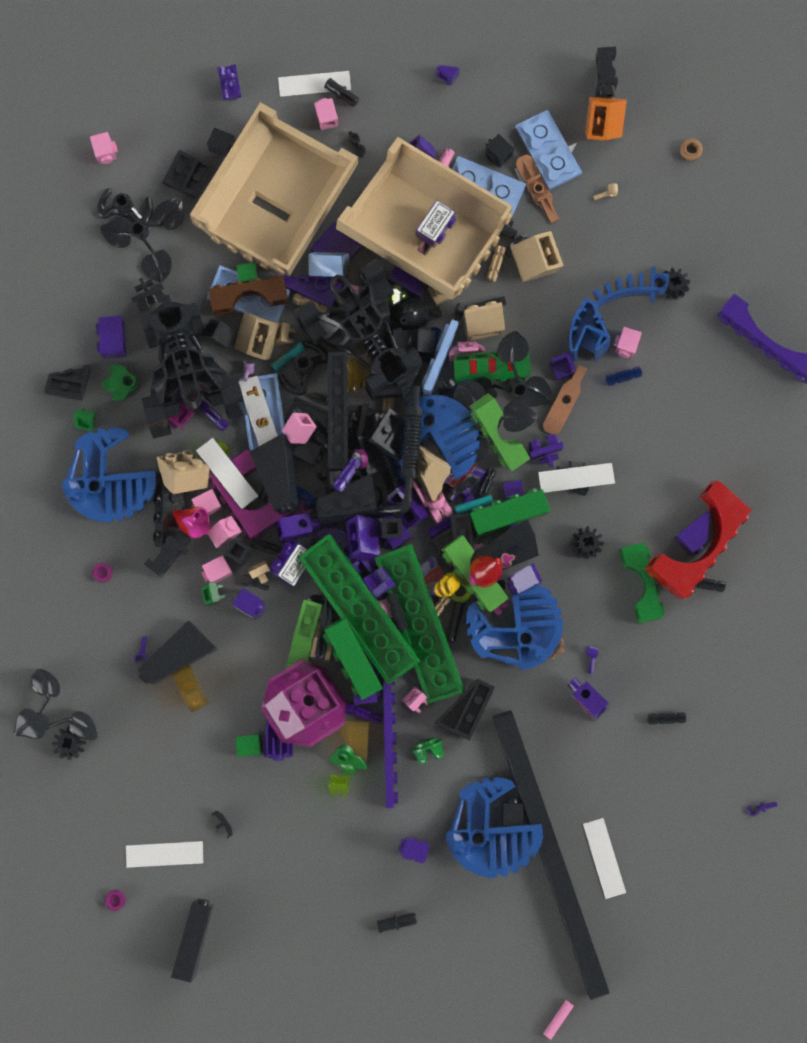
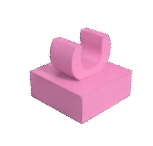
(415, 699)

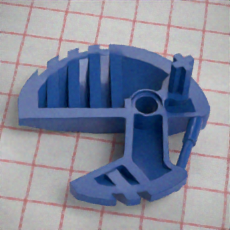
(451, 433)
(118, 493)
(534, 616)
(502, 847)

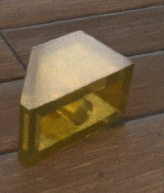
(355, 377)
(190, 689)
(356, 737)

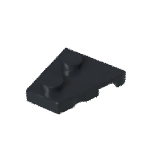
(68, 383)
(389, 434)

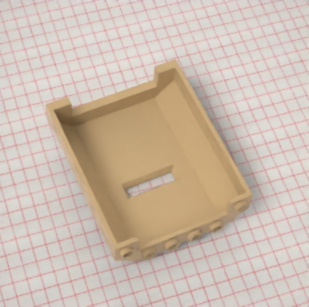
(283, 170)
(399, 200)

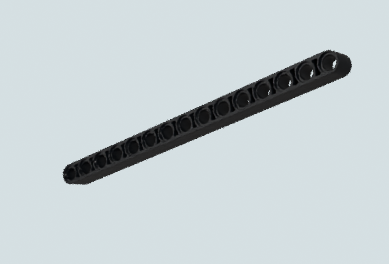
(551, 856)

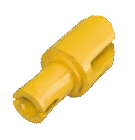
(447, 585)

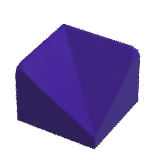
(447, 73)

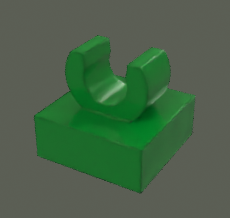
(84, 420)
(210, 593)

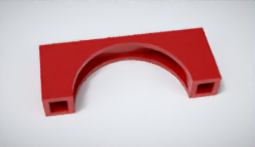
(727, 515)

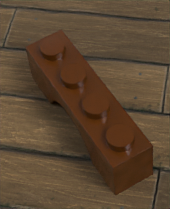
(225, 297)

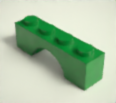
(648, 607)

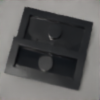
(187, 174)

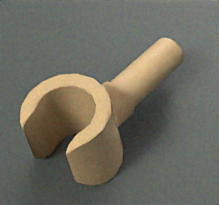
(612, 192)

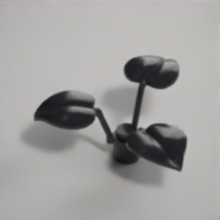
(120, 229)
(536, 391)
(516, 413)
(35, 724)

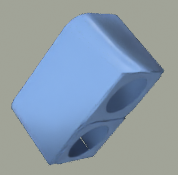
(328, 264)

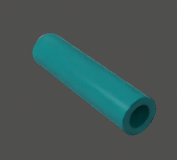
(287, 357)
(468, 506)

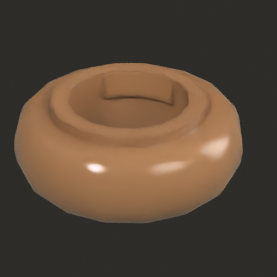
(688, 156)

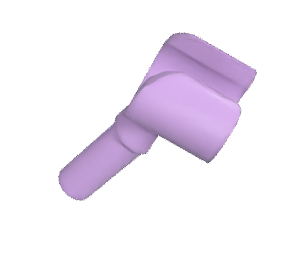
(247, 369)

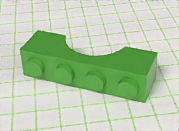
(488, 414)
(459, 554)

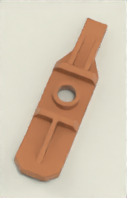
(533, 178)
(560, 411)

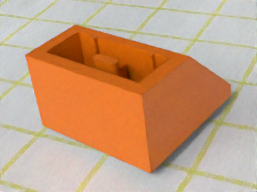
(605, 118)

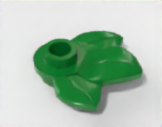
(117, 382)
(347, 760)

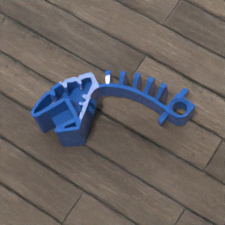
(588, 326)

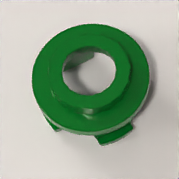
(430, 743)

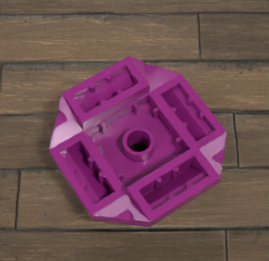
(291, 717)

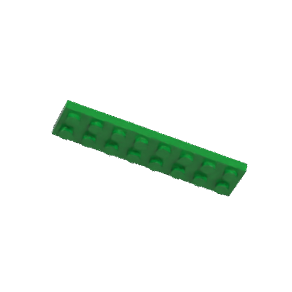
(361, 610)
(424, 633)

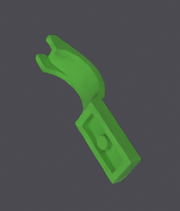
(304, 632)

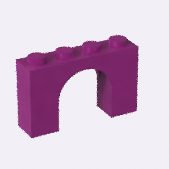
(253, 521)

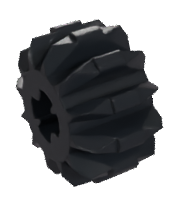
(681, 284)
(584, 536)
(62, 741)

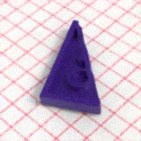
(313, 287)

